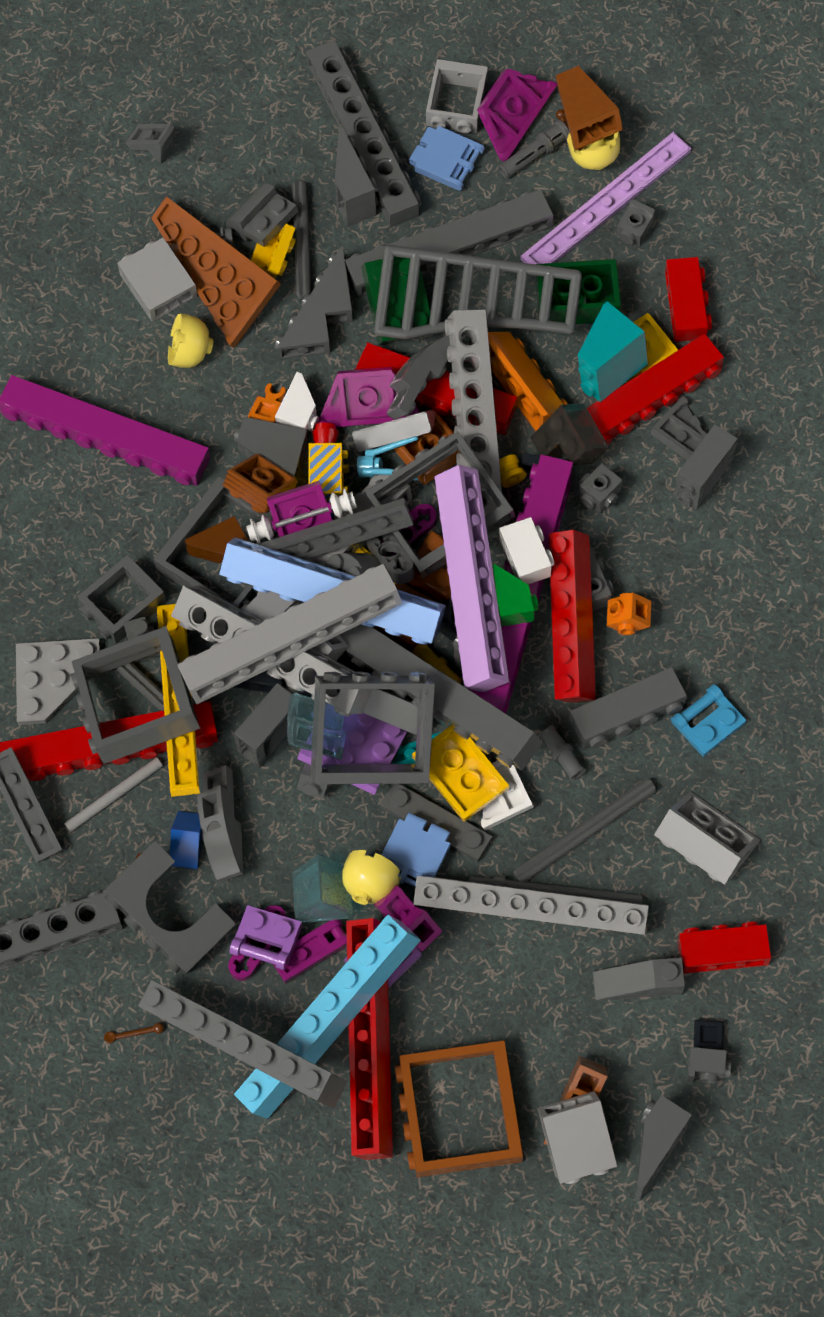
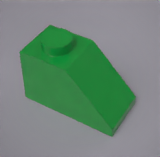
(513, 598)

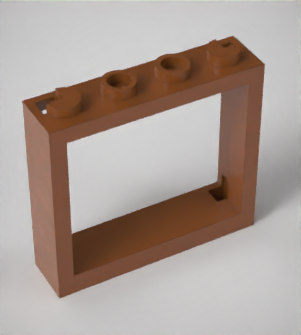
(411, 1128)

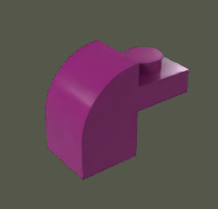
(417, 920)

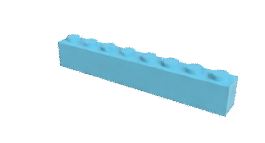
(333, 1009)

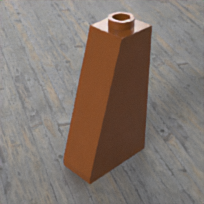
(586, 108)

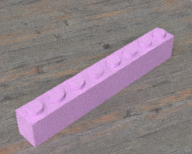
(471, 579)

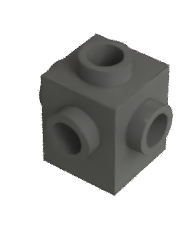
(599, 488)

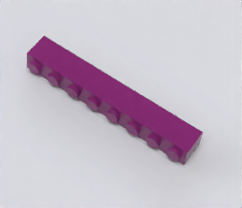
(104, 431)

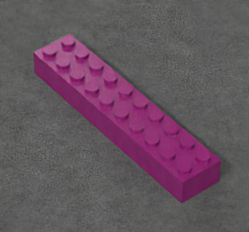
(545, 505)

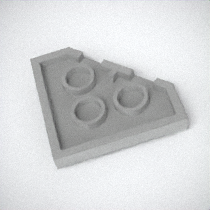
(45, 677)

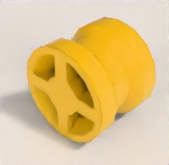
(510, 471)

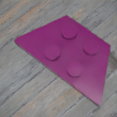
(512, 108)
(360, 398)

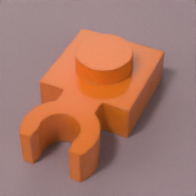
(267, 407)

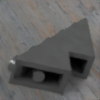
(324, 306)

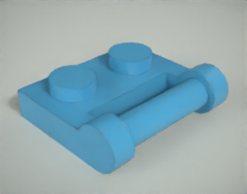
(714, 727)

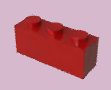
(687, 298)
(724, 948)

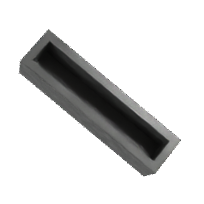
(628, 708)

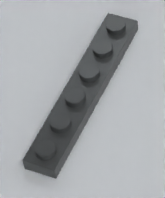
(344, 531)

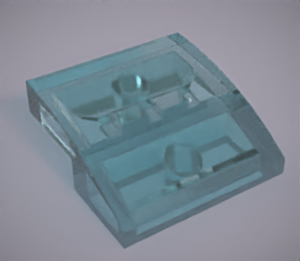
(301, 726)

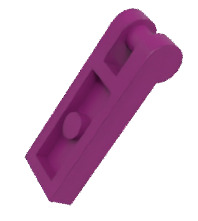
(314, 949)

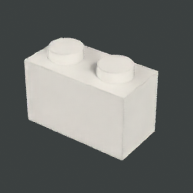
(525, 551)

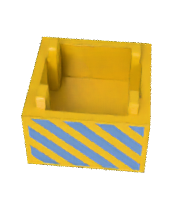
(328, 467)

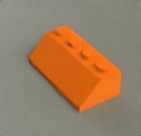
(522, 378)

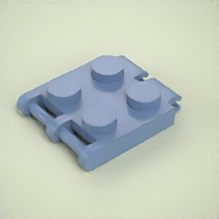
(445, 156)
(416, 850)

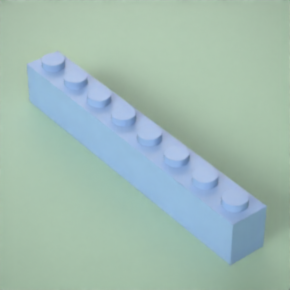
(303, 579)

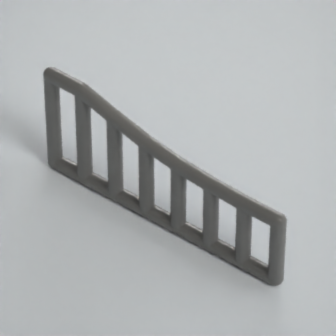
(469, 262)

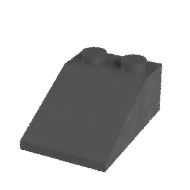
(661, 1132)

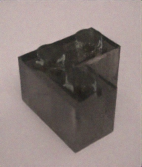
(570, 434)

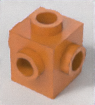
(629, 613)

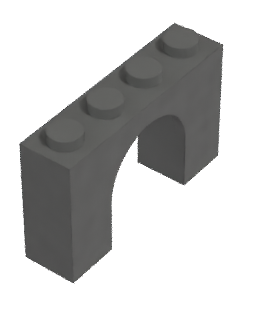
(180, 948)

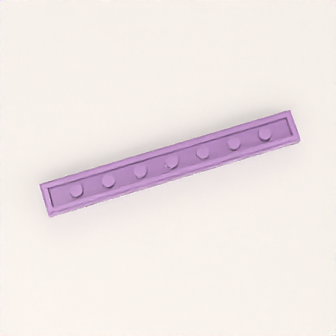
(608, 201)

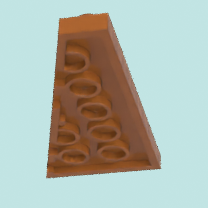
(223, 276)

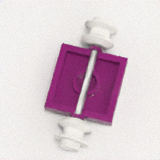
(299, 510)

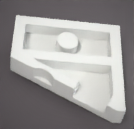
(508, 804)

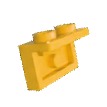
(272, 255)

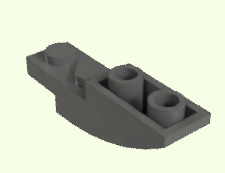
(414, 375)
(218, 824)

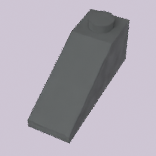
(640, 980)

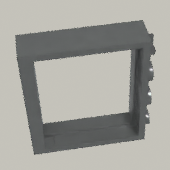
(424, 461)
(191, 526)
(145, 734)
(374, 773)

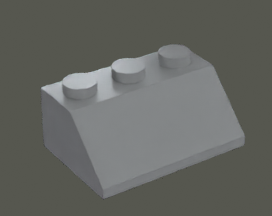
(706, 837)

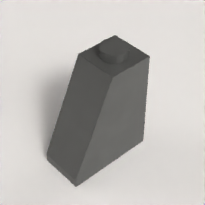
(275, 442)

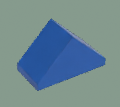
(186, 840)

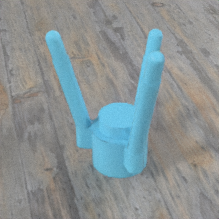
(371, 465)

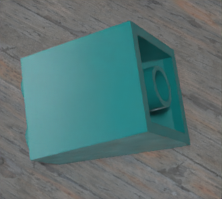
(610, 353)

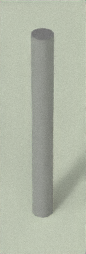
(113, 794)

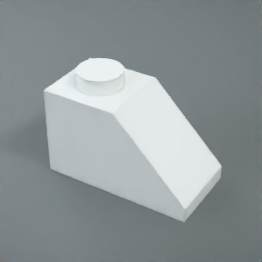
(298, 406)

